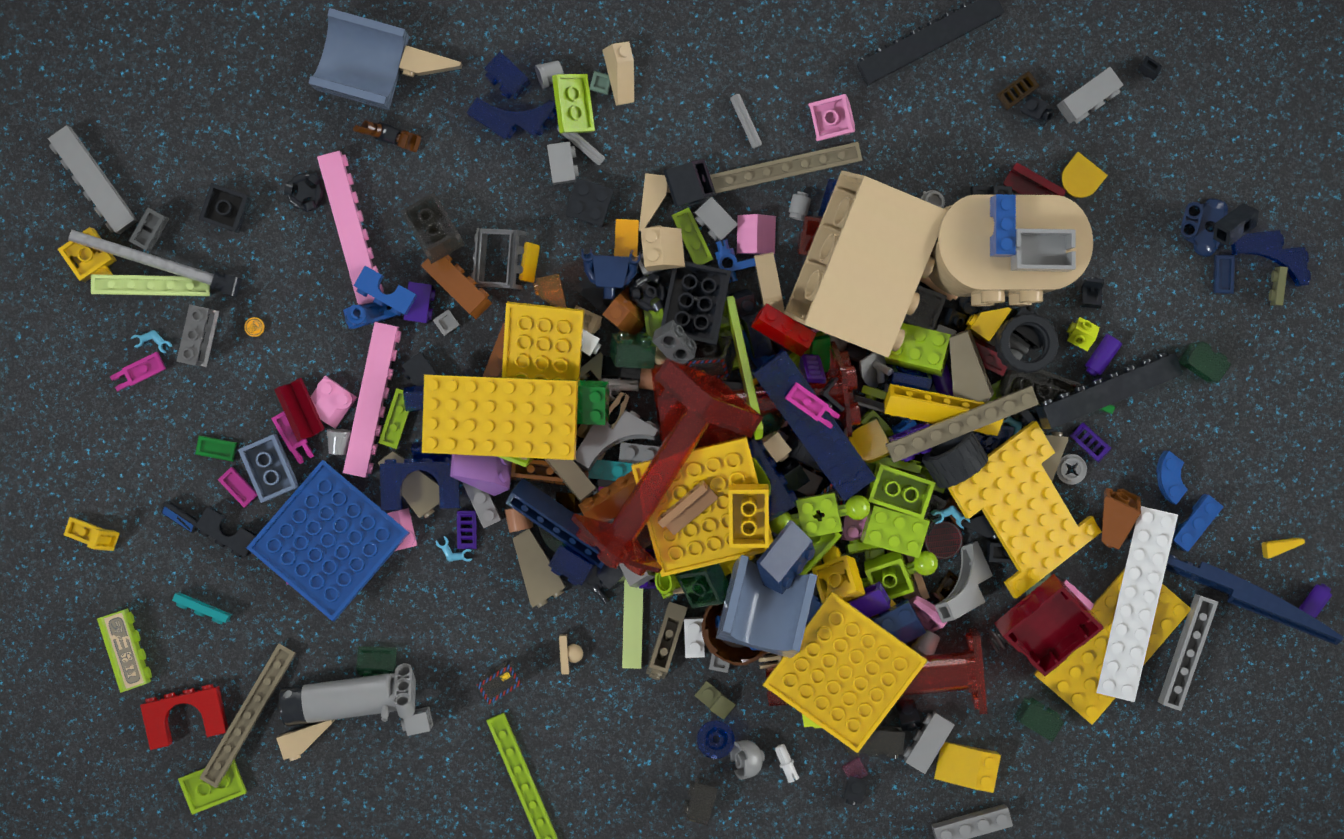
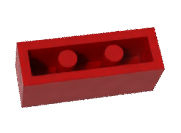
(783, 330)

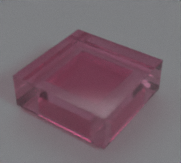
(855, 769)

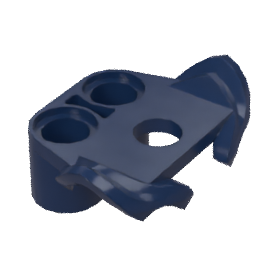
(1203, 240)

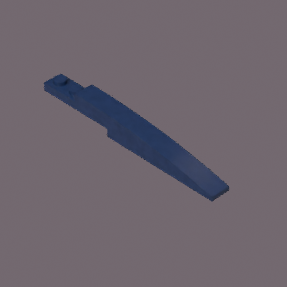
(1253, 598)

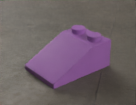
(482, 472)

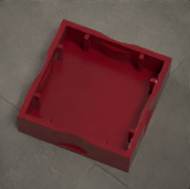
(1049, 625)

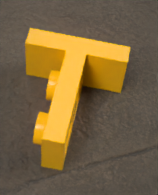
(93, 536)

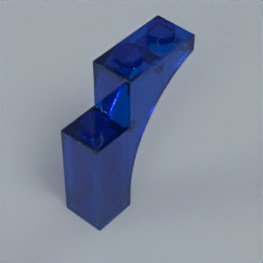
(504, 122)
(1269, 245)

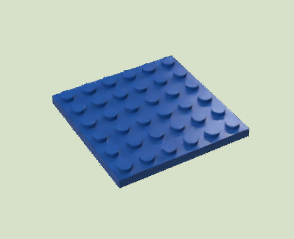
(328, 540)

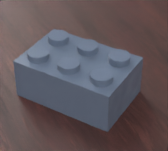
(268, 468)

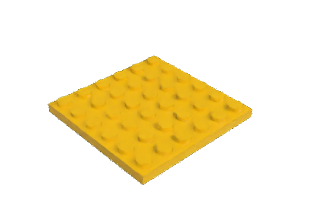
(707, 535)
(845, 672)

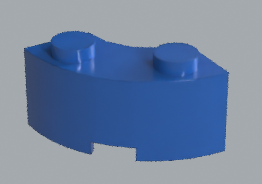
(1169, 477)

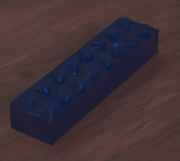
(826, 446)

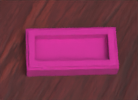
(238, 487)

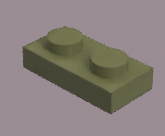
(1276, 294)

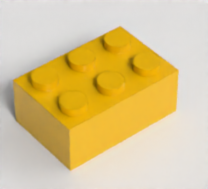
(748, 515)

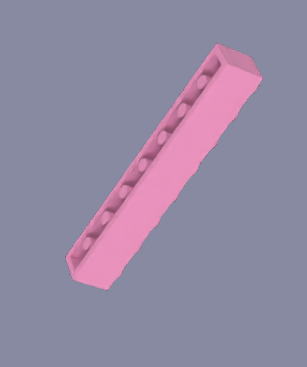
(347, 218)
(371, 400)

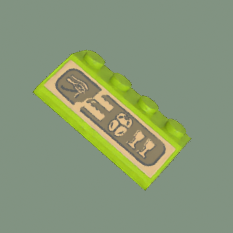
(124, 650)

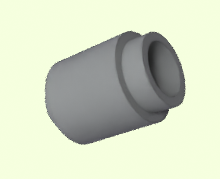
(799, 206)

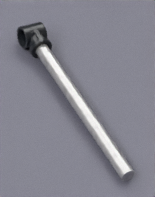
(224, 283)

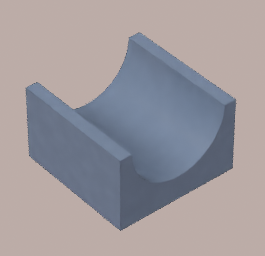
(360, 59)
(762, 616)

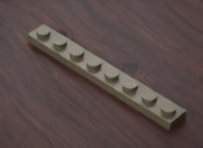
(786, 167)
(962, 423)
(247, 715)

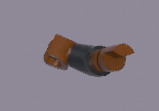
(389, 134)

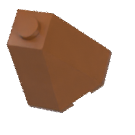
(625, 314)
(1119, 515)

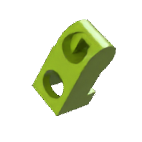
(871, 415)

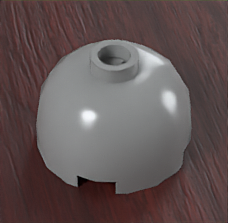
(747, 759)

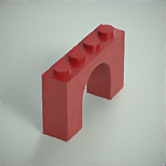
(157, 711)

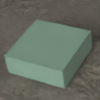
(600, 83)

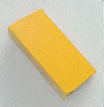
(529, 262)

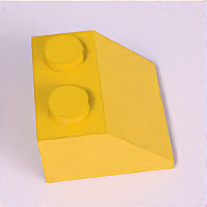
(986, 324)

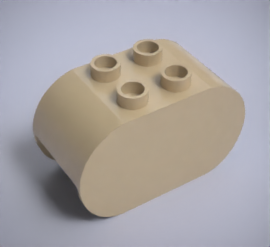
(964, 258)

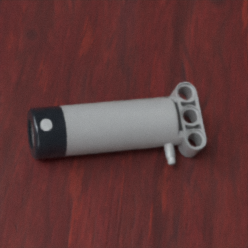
(350, 698)

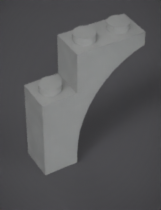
(602, 437)
(966, 592)

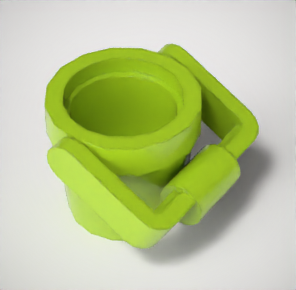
(666, 584)

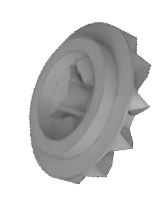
(1080, 469)

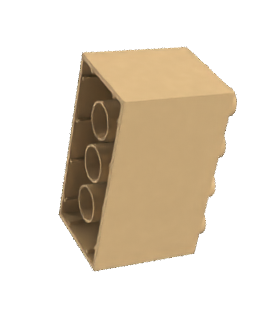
(866, 263)

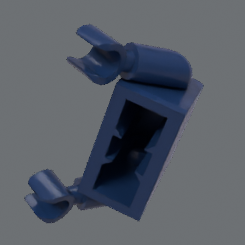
(610, 271)

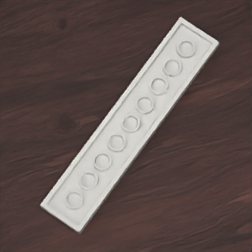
(1137, 604)

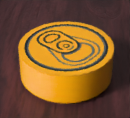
(254, 327)

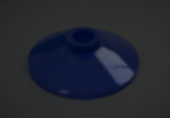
(714, 749)

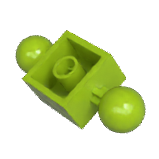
(856, 507)
(894, 565)

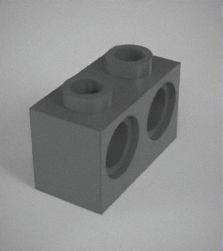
(149, 229)
(672, 346)

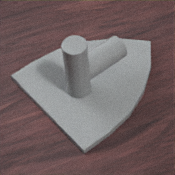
(873, 369)

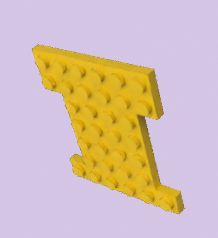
(1024, 508)

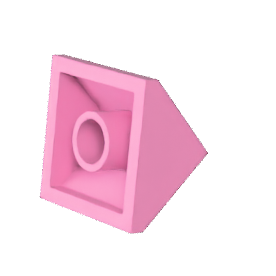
(756, 234)

